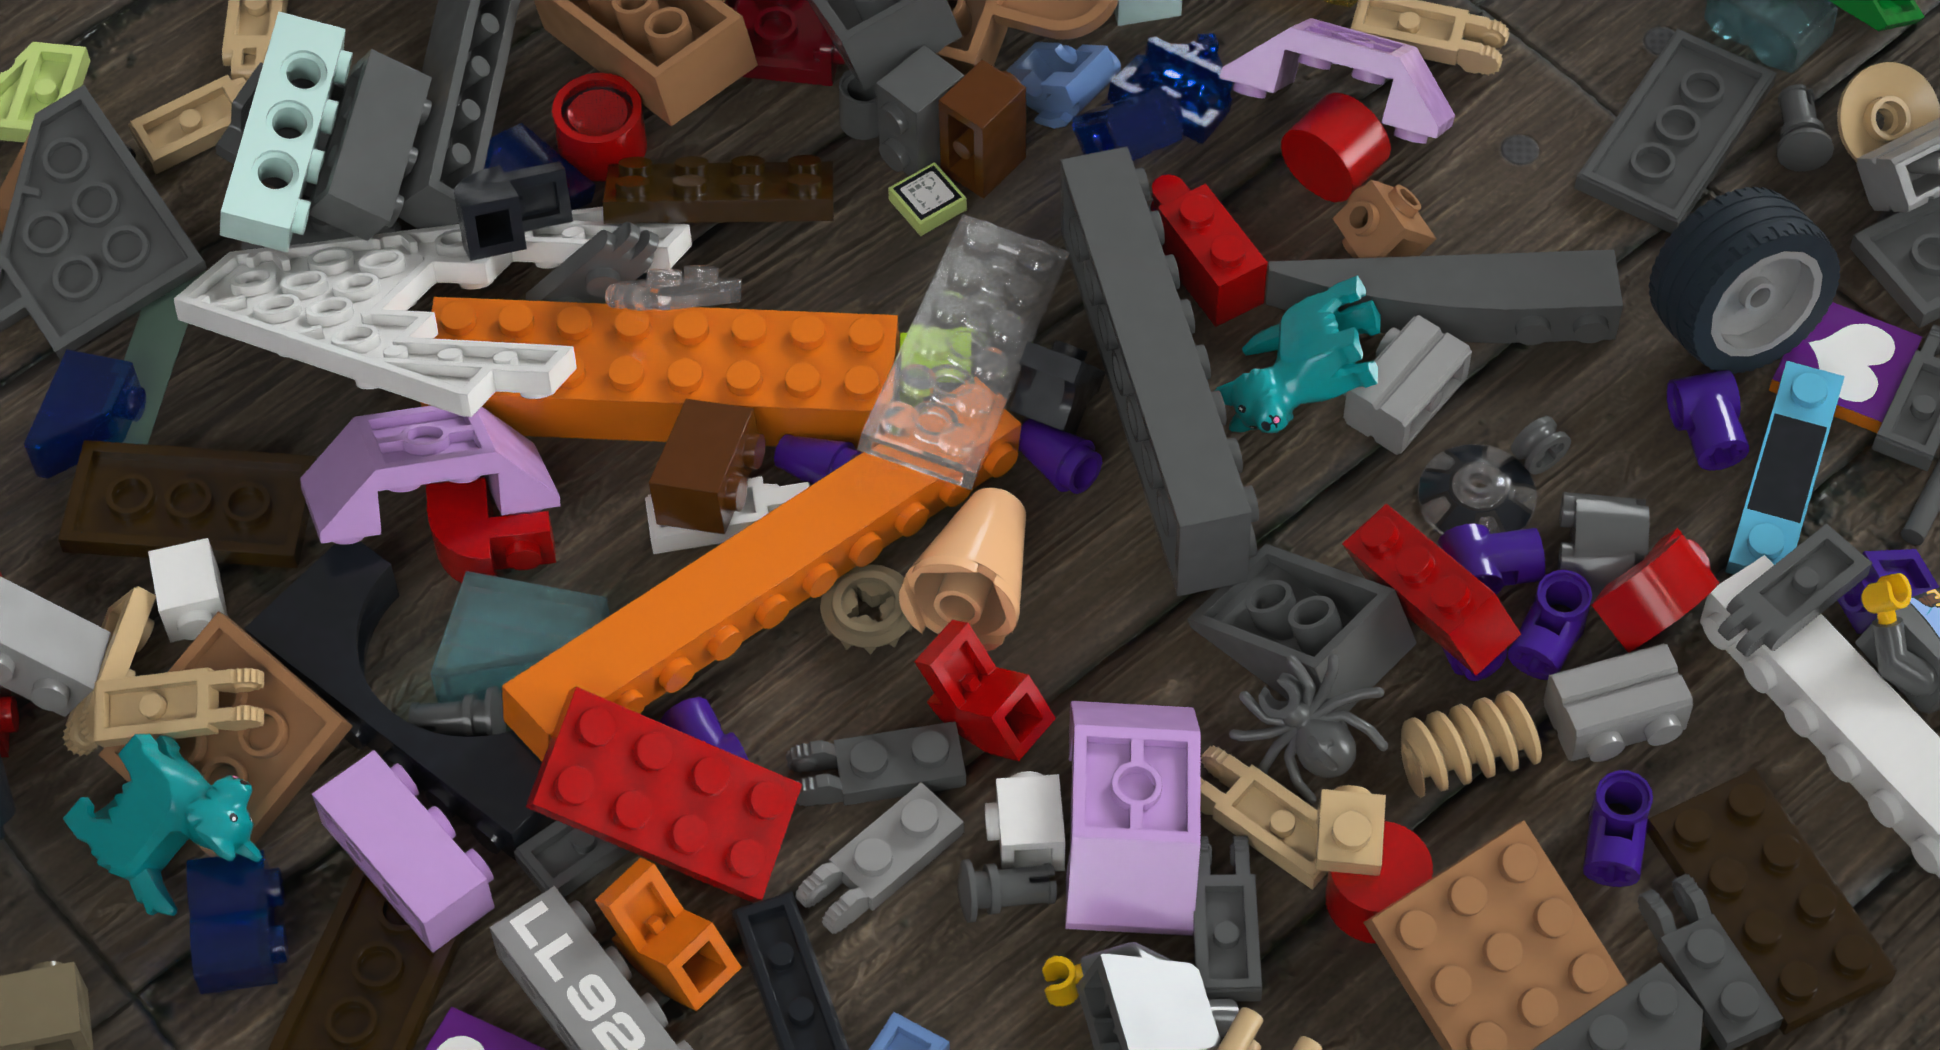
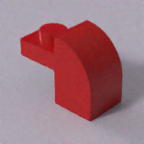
(477, 542)
(1656, 590)
(991, 705)

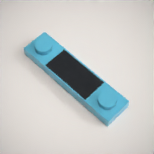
(1786, 466)

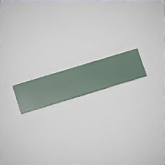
(153, 354)

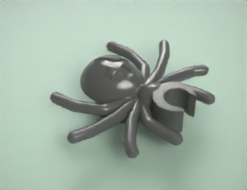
(1309, 725)

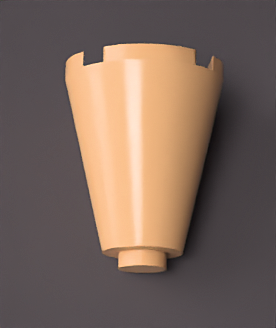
(971, 570)

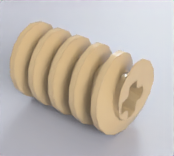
(1468, 739)

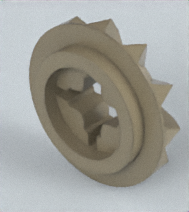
(874, 586)

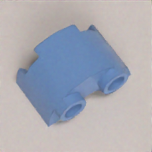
(1063, 79)

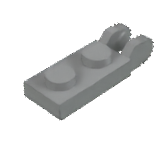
(883, 857)

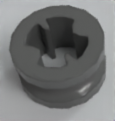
(1540, 445)

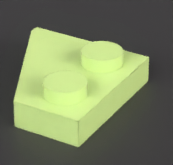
(35, 81)

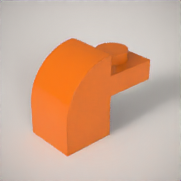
(663, 940)

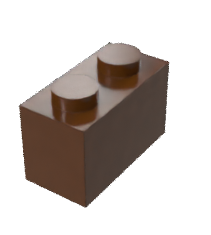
(983, 128)
(706, 466)

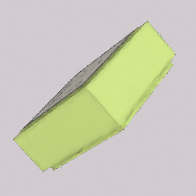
(927, 199)

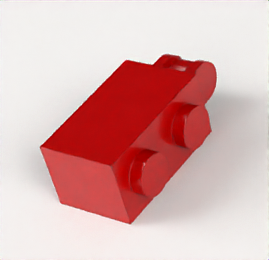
(1210, 249)

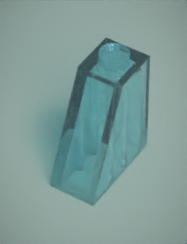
(504, 629)

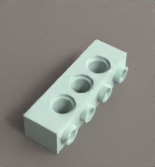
(295, 51)

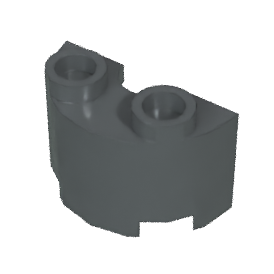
(1605, 534)

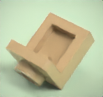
(1350, 831)

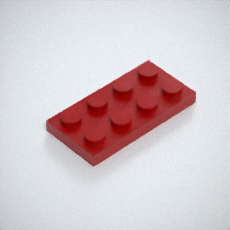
(664, 795)

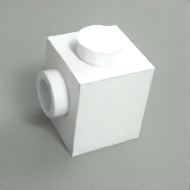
(1027, 820)

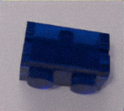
(1136, 120)

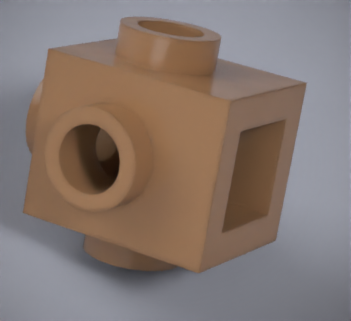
(1383, 223)

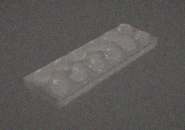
(964, 352)

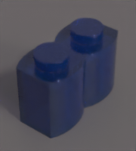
(234, 923)

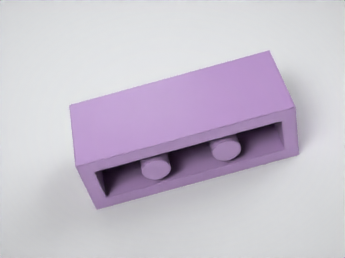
(405, 849)

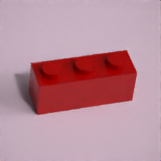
(1433, 589)

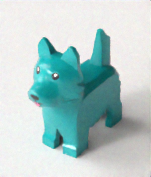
(1312, 362)
(158, 815)

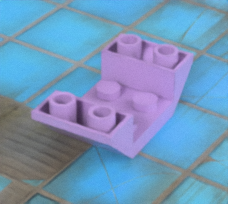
(1415, 99)
(414, 449)
(1133, 818)

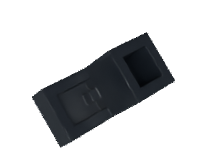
(501, 206)

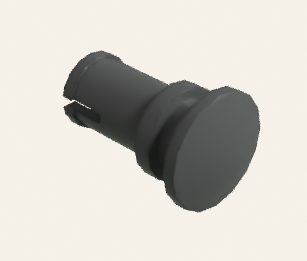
(1803, 137)
(462, 718)
(1003, 887)

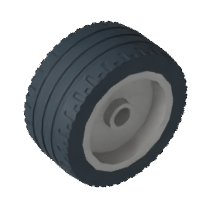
(1744, 279)

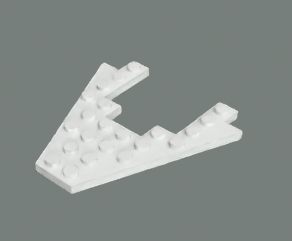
(349, 302)

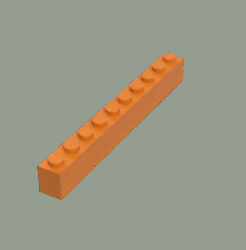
(741, 587)

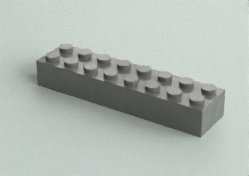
(1157, 372)

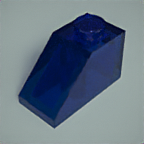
(86, 401)

